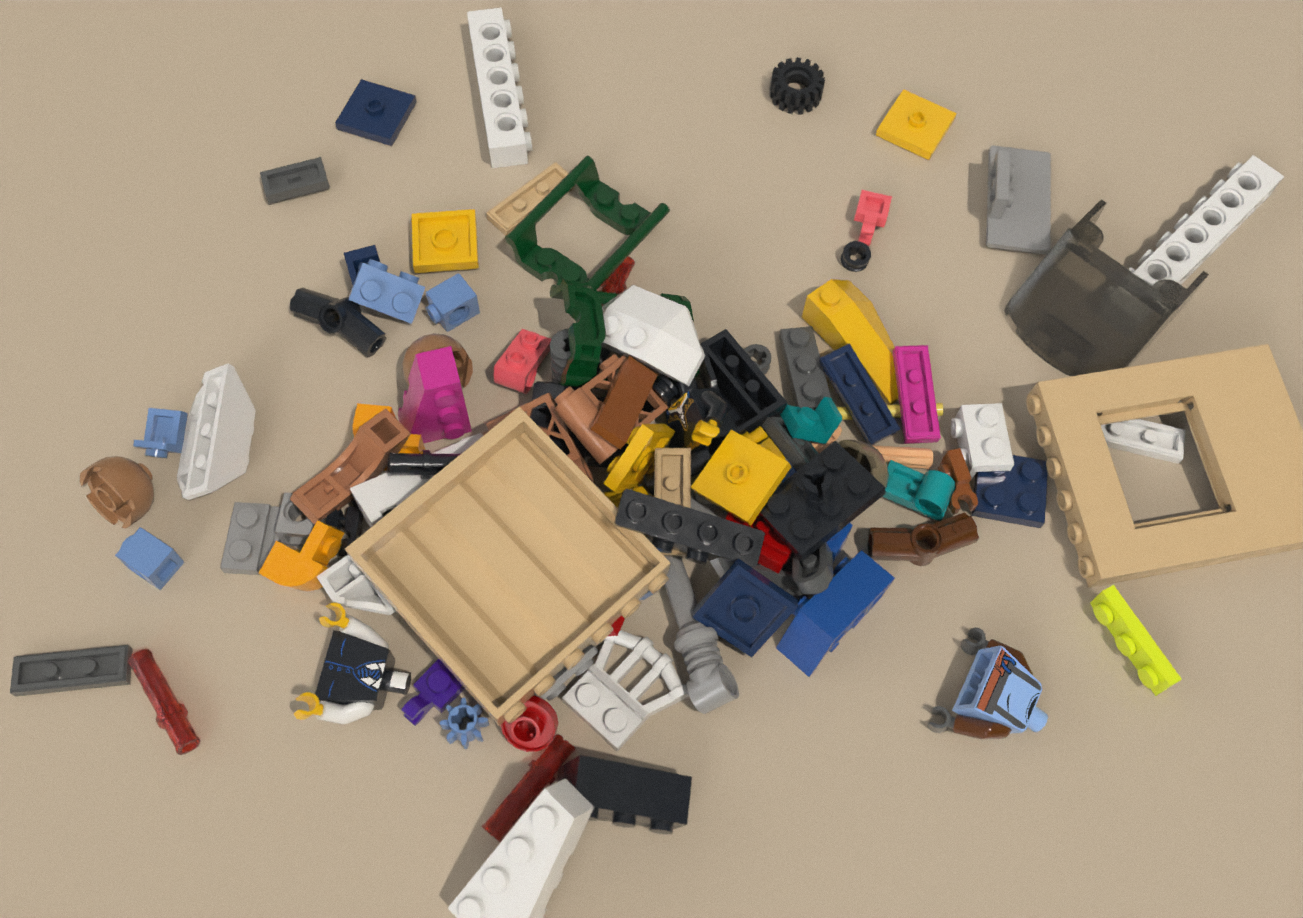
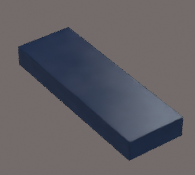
(859, 395)

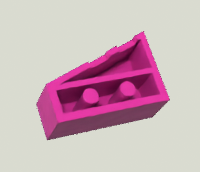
(435, 398)

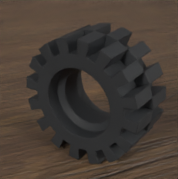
(797, 73)

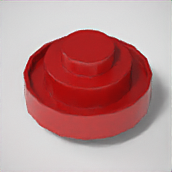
(534, 727)

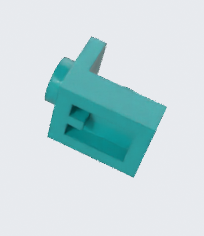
(810, 424)

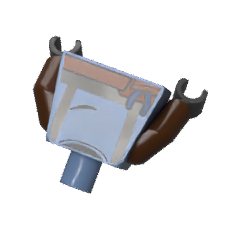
(996, 695)

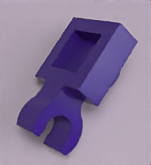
(435, 688)

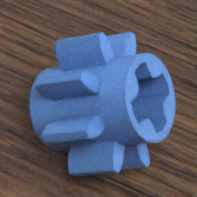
(456, 718)

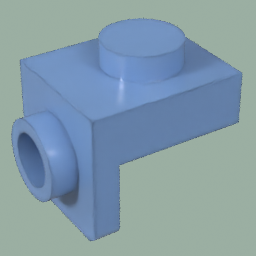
(163, 432)

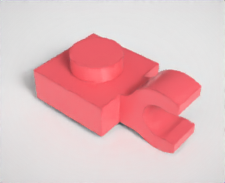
(872, 212)

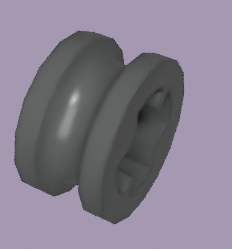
(760, 352)

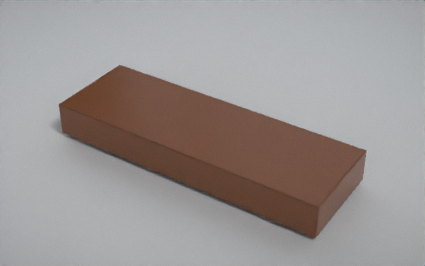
(624, 402)

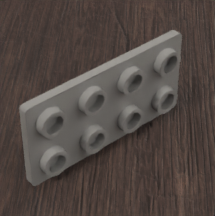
(1019, 200)

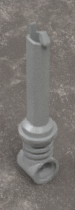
(710, 680)

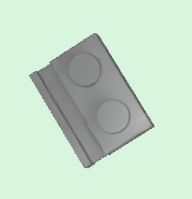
(249, 537)

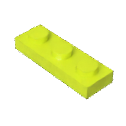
(1134, 641)

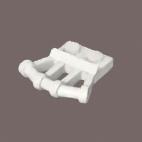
(607, 705)

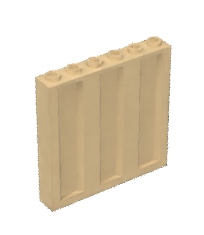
(509, 565)

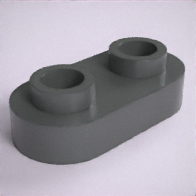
(814, 572)

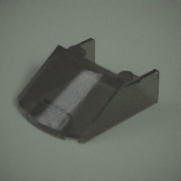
(1088, 309)

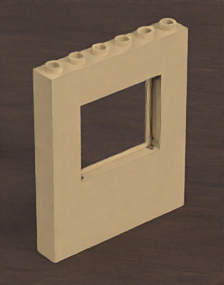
(1244, 440)

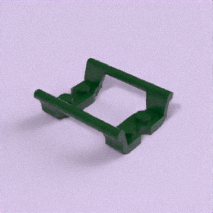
(604, 205)
(589, 330)

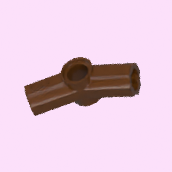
(942, 537)

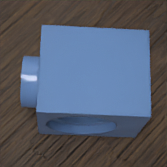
(452, 303)
(149, 558)

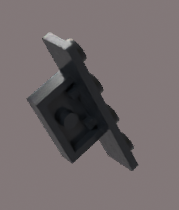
(688, 530)

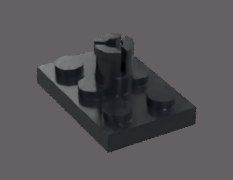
(820, 500)

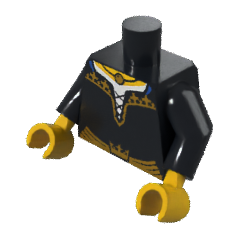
(698, 418)

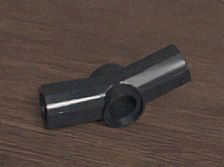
(340, 317)

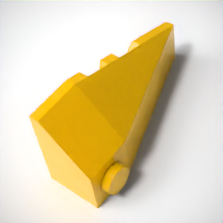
(847, 316)

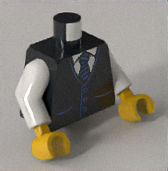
(354, 673)

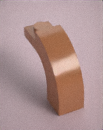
(358, 463)

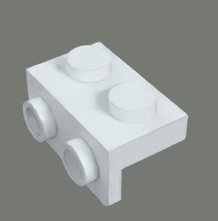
(983, 438)

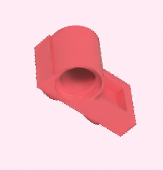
(520, 361)

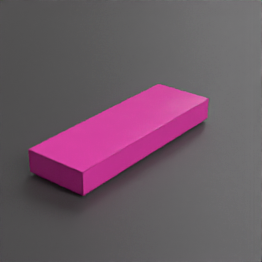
(916, 394)

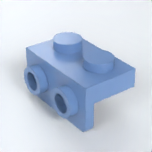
(387, 292)

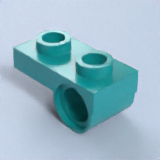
(920, 492)

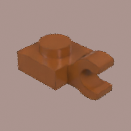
(955, 466)

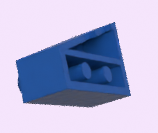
(831, 614)

